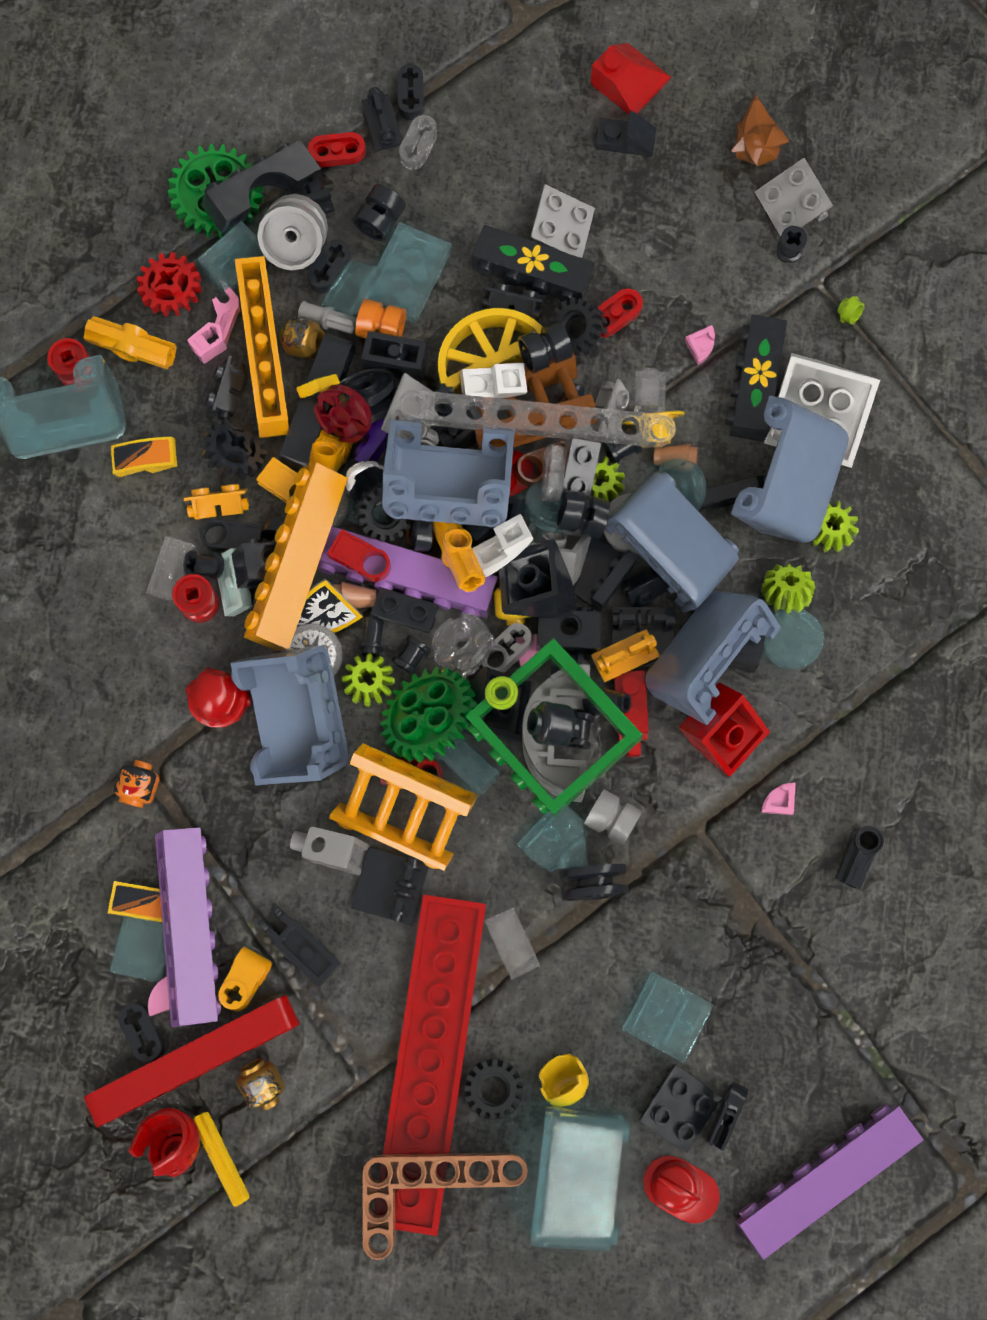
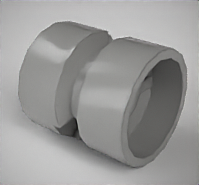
(611, 816)

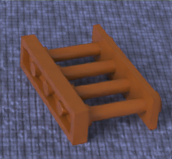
(554, 374)

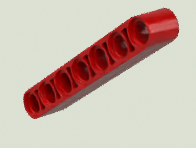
(191, 1061)

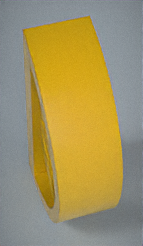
(474, 324)

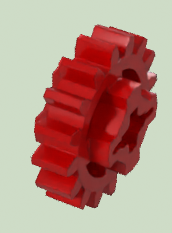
(161, 295)

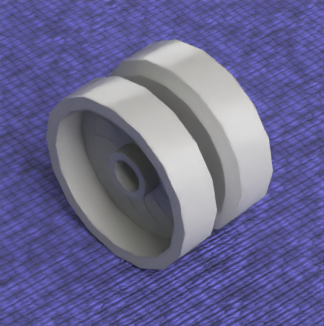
(292, 232)

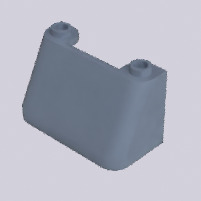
(799, 474)
(674, 539)
(704, 650)
(294, 715)

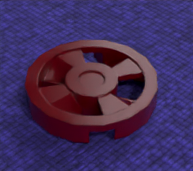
(343, 414)

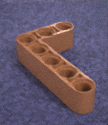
(429, 1179)

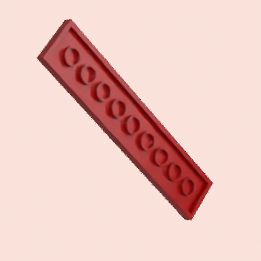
(432, 1052)

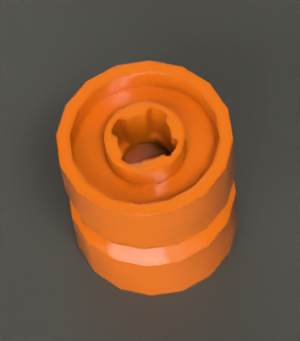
(380, 320)

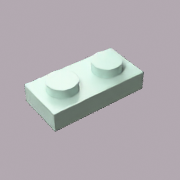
(233, 599)

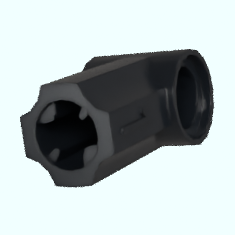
(858, 860)

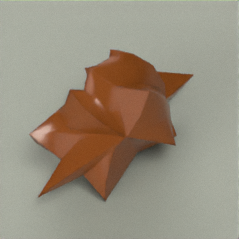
(758, 136)

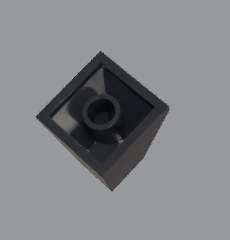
(537, 583)
(505, 723)

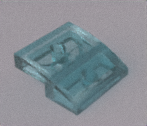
(667, 1017)

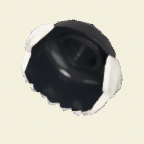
(361, 477)

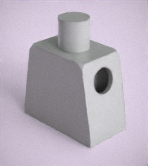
(331, 849)

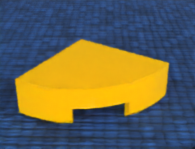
(317, 385)

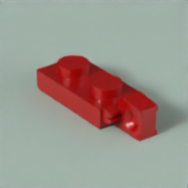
(635, 685)

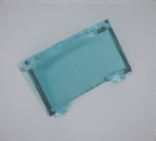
(63, 415)
(578, 1179)

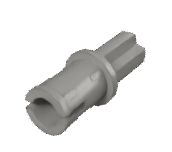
(327, 317)

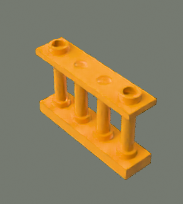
(426, 788)

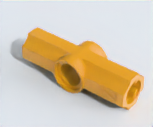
(130, 342)
(459, 555)

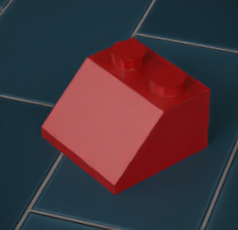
(731, 732)

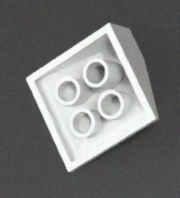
(831, 393)

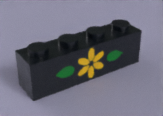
(531, 265)
(757, 378)

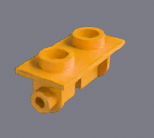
(204, 501)
(625, 655)

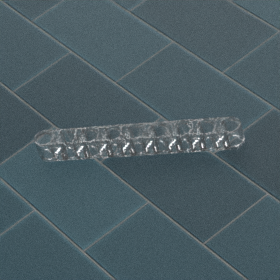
(551, 413)

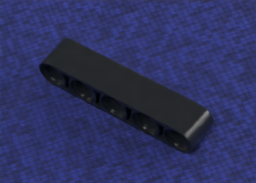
(332, 358)

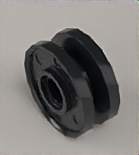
(376, 388)
(593, 882)

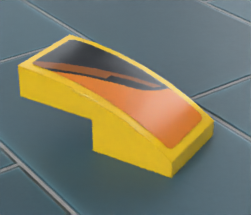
(142, 455)
(135, 901)

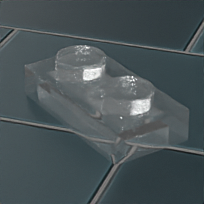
(168, 568)
(512, 943)

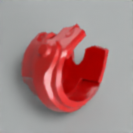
(216, 699)
(171, 1141)

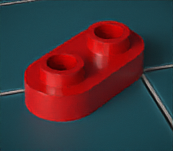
(337, 146)
(616, 315)

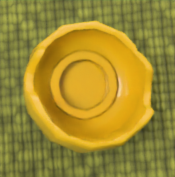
(563, 1080)

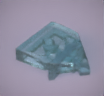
(557, 841)

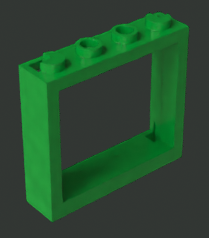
(593, 693)

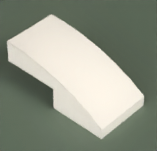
(494, 382)
(508, 543)

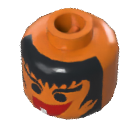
(136, 784)

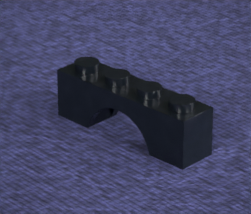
(288, 169)

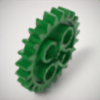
(188, 197)
(428, 714)

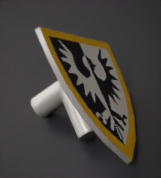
(328, 608)

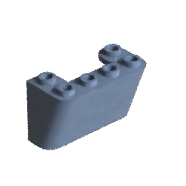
(447, 481)

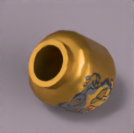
(301, 337)
(260, 1084)

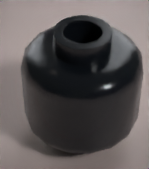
(552, 724)

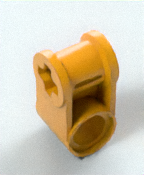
(329, 451)
(247, 973)

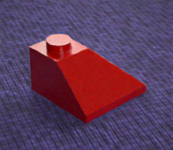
(627, 77)

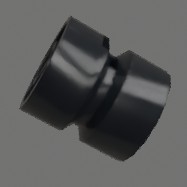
(379, 212)
(547, 346)
(573, 509)

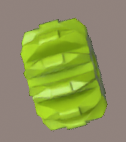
(612, 481)
(844, 530)
(788, 588)
(362, 689)

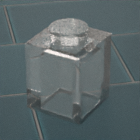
(649, 391)

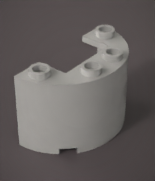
(553, 773)

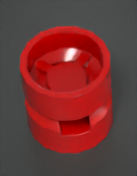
(63, 358)
(196, 598)

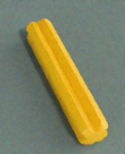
(221, 1159)

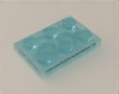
(409, 270)

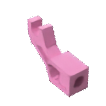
(223, 326)

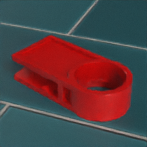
(353, 553)

